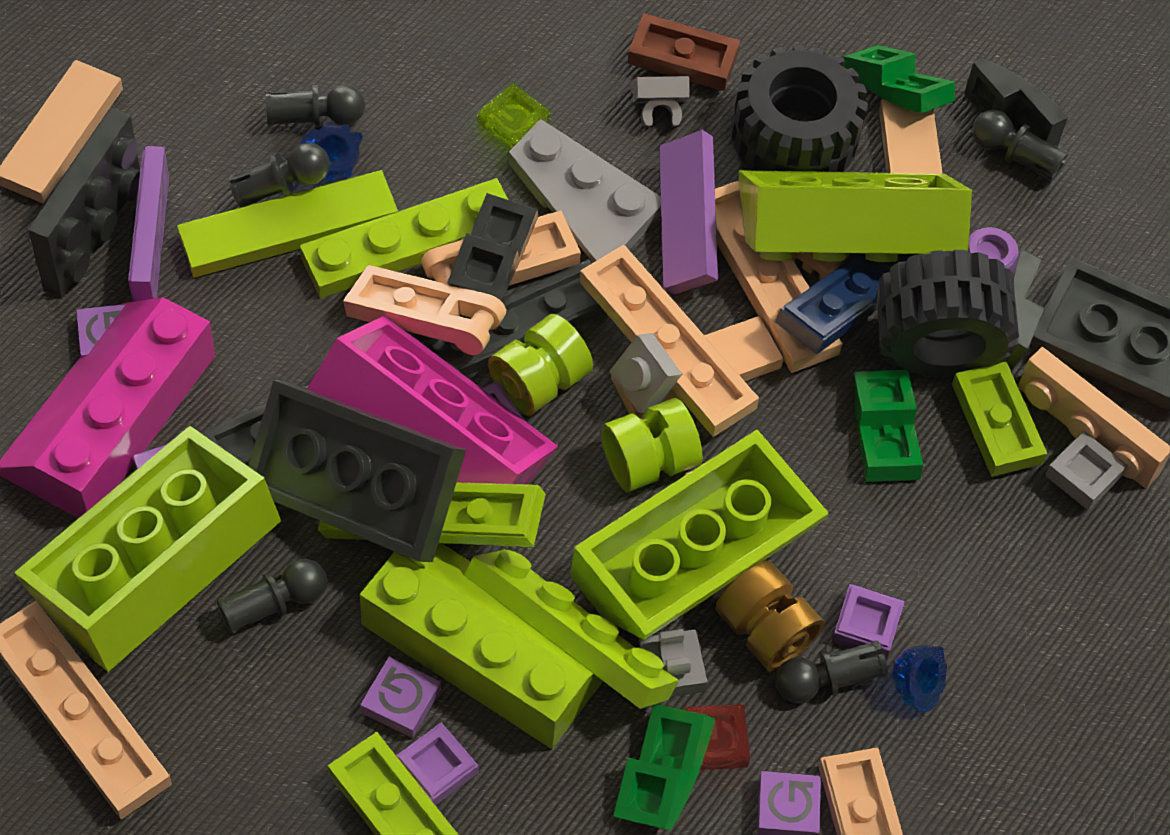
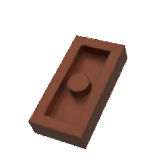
(683, 51)

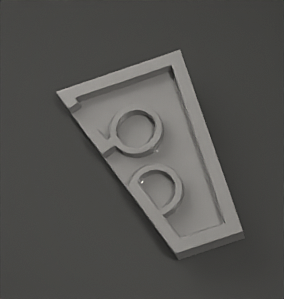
(595, 197)

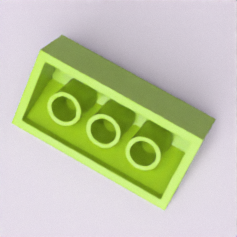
(853, 214)
(694, 537)
(150, 546)
(476, 643)

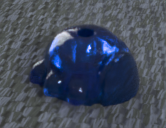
(339, 145)
(920, 676)

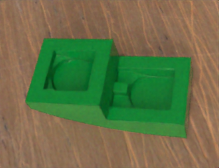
(894, 78)
(886, 425)
(668, 766)

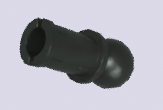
(342, 105)
(995, 131)
(306, 164)
(301, 582)
(800, 679)

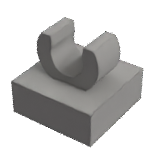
(661, 92)
(680, 657)

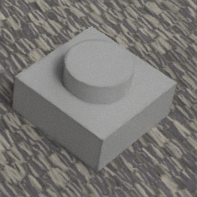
(645, 372)
(1086, 470)

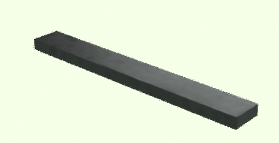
(555, 295)

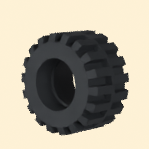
(804, 84)
(946, 313)

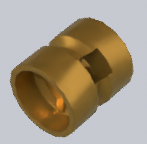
(763, 608)

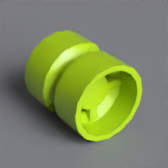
(546, 361)
(658, 442)

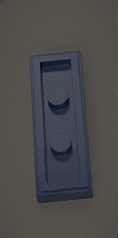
(834, 303)

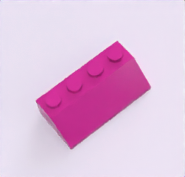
(408, 384)
(110, 405)

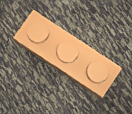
(1082, 408)

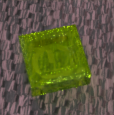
(512, 115)

